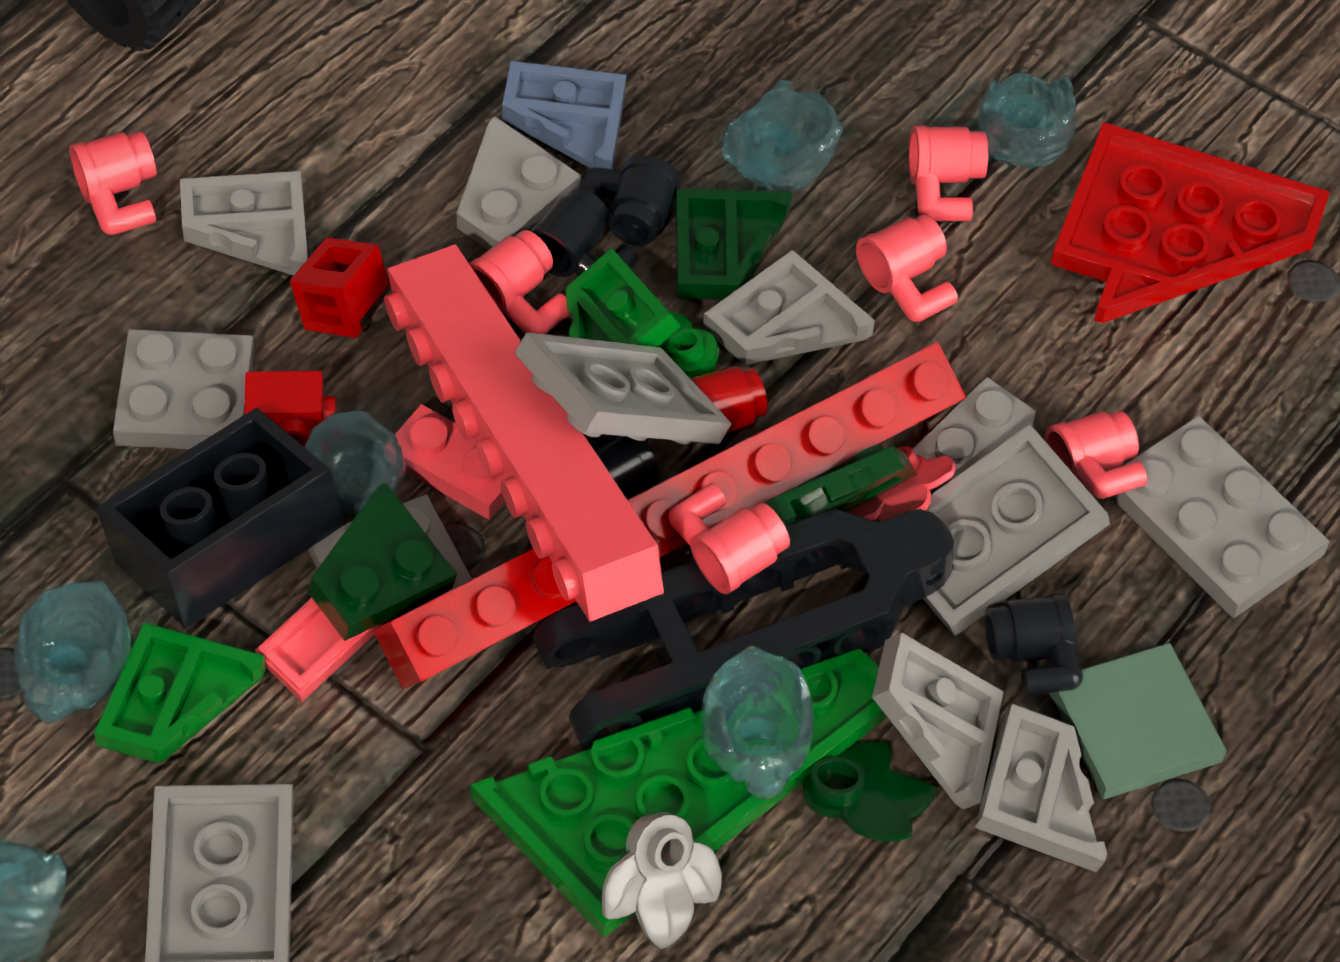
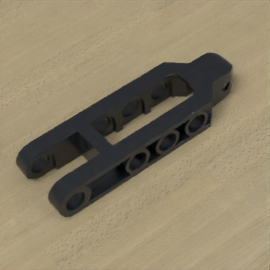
(894, 553)

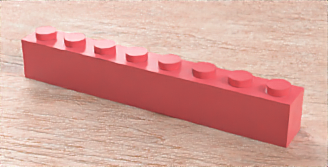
(523, 436)

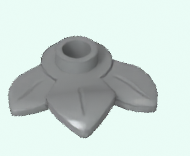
(664, 882)

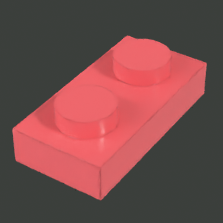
(448, 462)

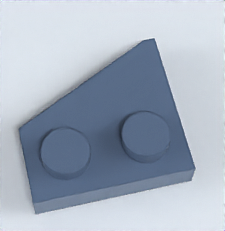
(567, 109)

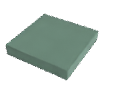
(1139, 722)

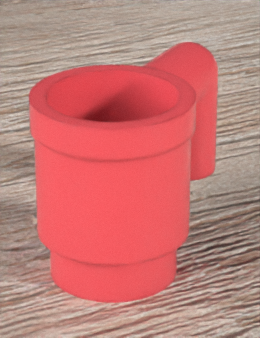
(945, 157)
(111, 167)
(898, 255)
(514, 270)
(1096, 451)
(733, 547)

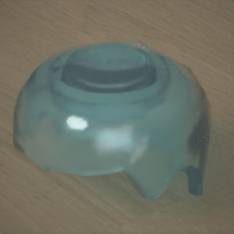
(359, 456)

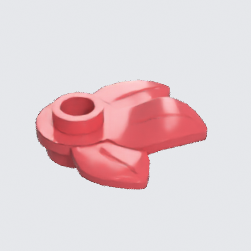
(913, 493)

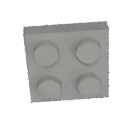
(180, 387)

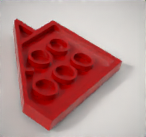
(1177, 220)

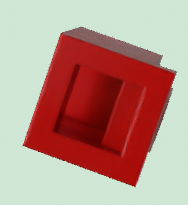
(339, 286)
(289, 399)

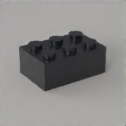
(221, 516)

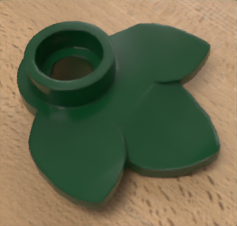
(867, 792)

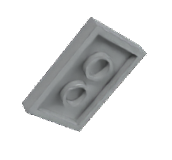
(621, 389)
(1220, 518)
(1009, 525)
(220, 874)

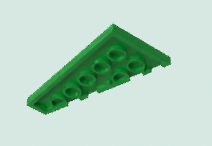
(579, 809)

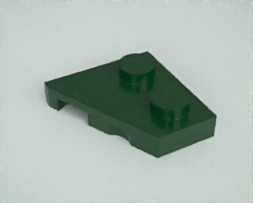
(723, 238)
(847, 488)
(379, 568)

